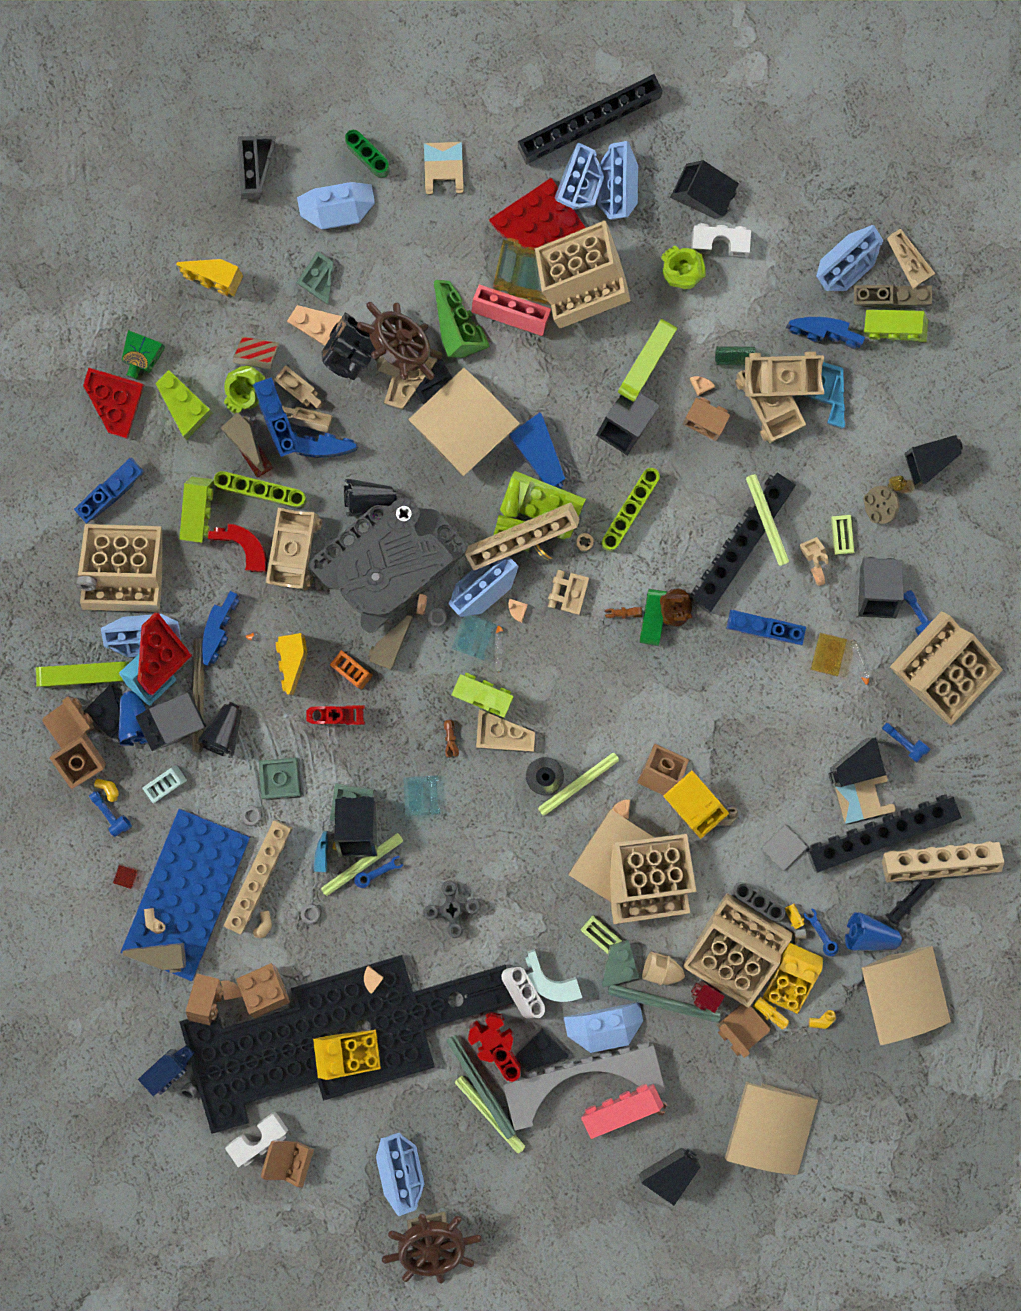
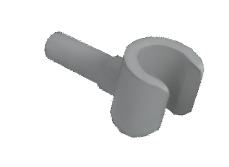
(799, 933)

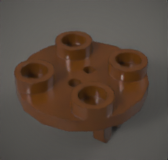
(676, 607)

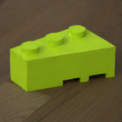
(896, 325)
(183, 405)
(196, 509)
(482, 695)

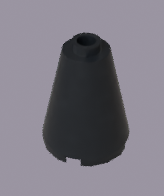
(362, 495)
(223, 730)
(537, 769)

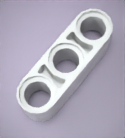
(530, 996)

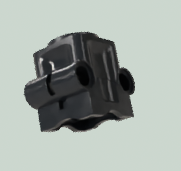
(347, 348)

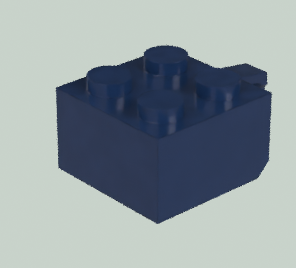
(168, 1067)

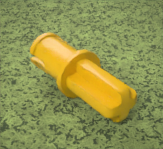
(771, 1013)

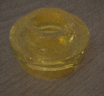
(897, 483)

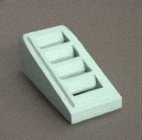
(178, 776)

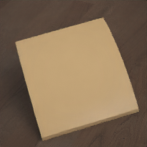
(582, 274)
(463, 421)
(126, 567)
(946, 667)
(595, 860)
(651, 878)
(738, 950)
(906, 995)
(771, 1129)

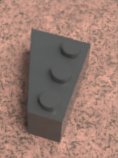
(254, 161)

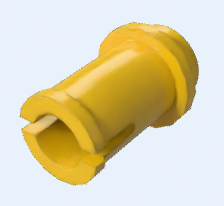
(794, 916)

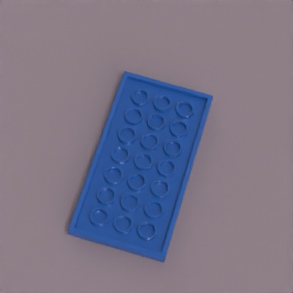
(189, 887)

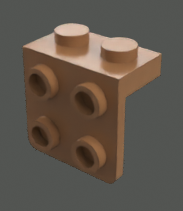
(68, 721)
(743, 1029)
(287, 1162)

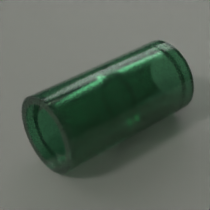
(732, 355)

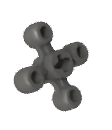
(442, 910)

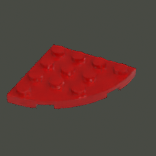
(537, 218)

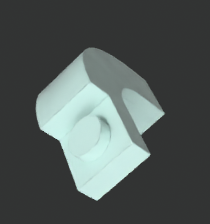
(554, 990)

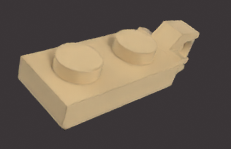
(297, 387)
(308, 418)

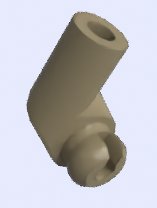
(730, 818)

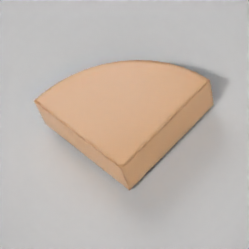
(701, 384)
(818, 576)
(421, 604)
(517, 610)
(622, 808)
(372, 979)
(230, 990)

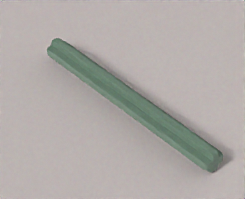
(663, 1003)
(481, 1086)

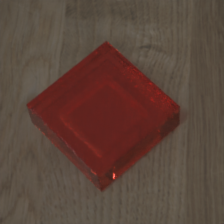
(125, 876)

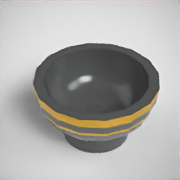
(541, 552)

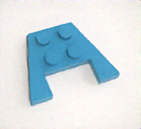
(833, 393)

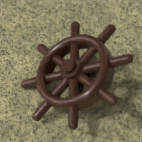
(397, 342)
(430, 1240)

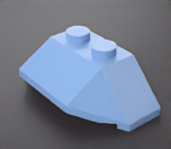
(580, 179)
(620, 182)
(336, 204)
(849, 259)
(483, 587)
(125, 634)
(605, 1027)
(400, 1173)

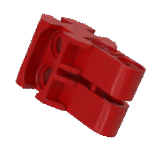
(493, 1041)

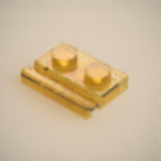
(828, 654)

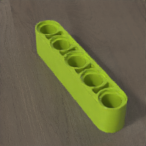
(647, 360)
(252, 484)
(634, 501)
(79, 674)

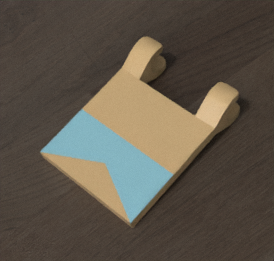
(443, 162)
(861, 800)

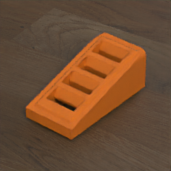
(364, 678)

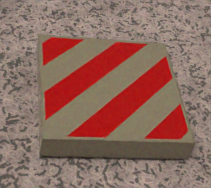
(256, 352)

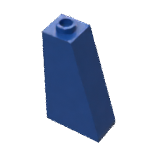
(538, 450)

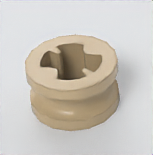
(586, 536)

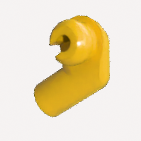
(109, 788)
(824, 1021)

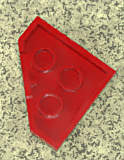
(114, 400)
(159, 653)

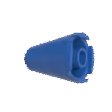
(129, 729)
(870, 934)

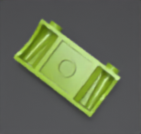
(536, 498)

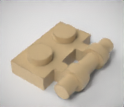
(574, 592)

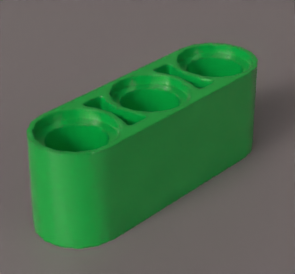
(362, 146)
(652, 618)

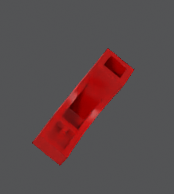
(255, 554)

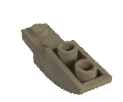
(892, 296)

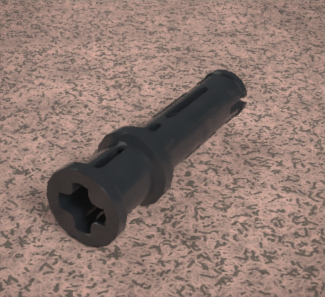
(904, 907)

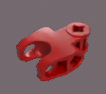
(346, 714)

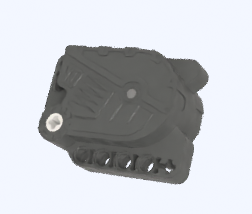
(389, 560)

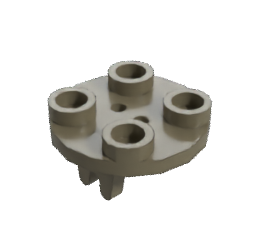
(884, 513)

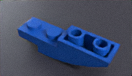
(817, 327)
(275, 417)
(325, 447)
(110, 491)
(766, 627)
(214, 636)

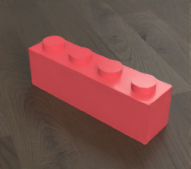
(510, 310)
(622, 1111)

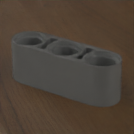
(767, 905)

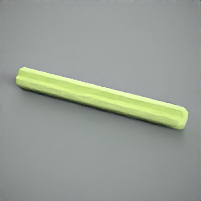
(767, 520)
(578, 784)
(361, 865)
(475, 1098)

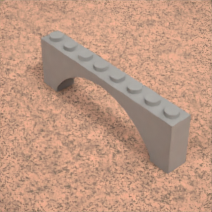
(528, 1092)

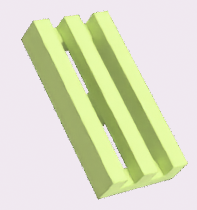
(842, 534)
(588, 924)

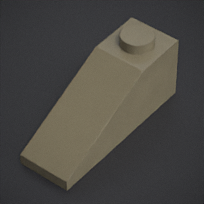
(239, 431)
(388, 647)
(164, 957)

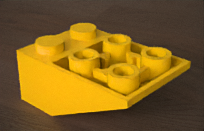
(213, 273)
(293, 657)
(696, 804)
(793, 978)
(346, 1054)

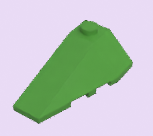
(458, 331)

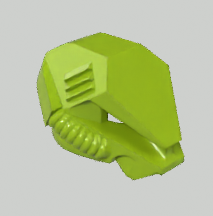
(683, 267)
(240, 388)

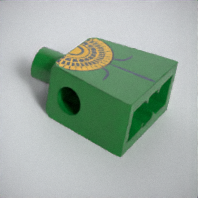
(140, 353)

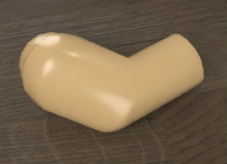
(152, 923)
(266, 925)

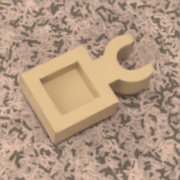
(814, 551)

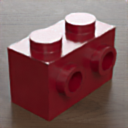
(706, 996)

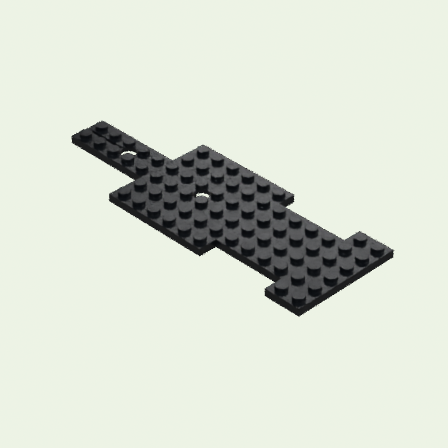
(278, 1049)

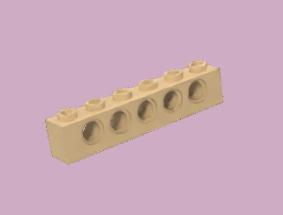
(522, 536)
(934, 868)
(258, 877)

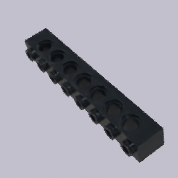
(590, 119)
(708, 601)
(948, 814)

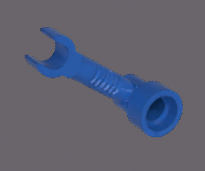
(912, 601)
(916, 751)
(117, 825)
(373, 874)
(824, 937)

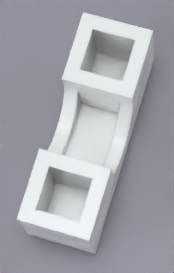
(736, 239)
(243, 1150)

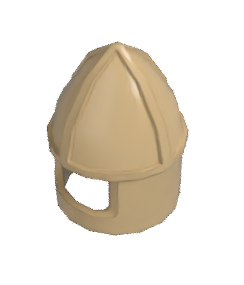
(662, 969)

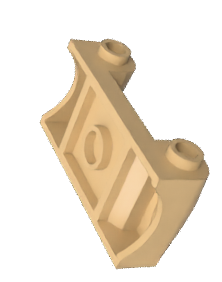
(783, 375)
(777, 413)
(292, 549)

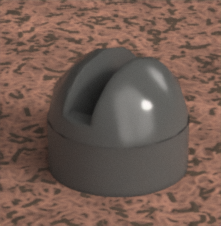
(189, 1091)

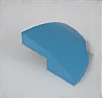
(320, 857)

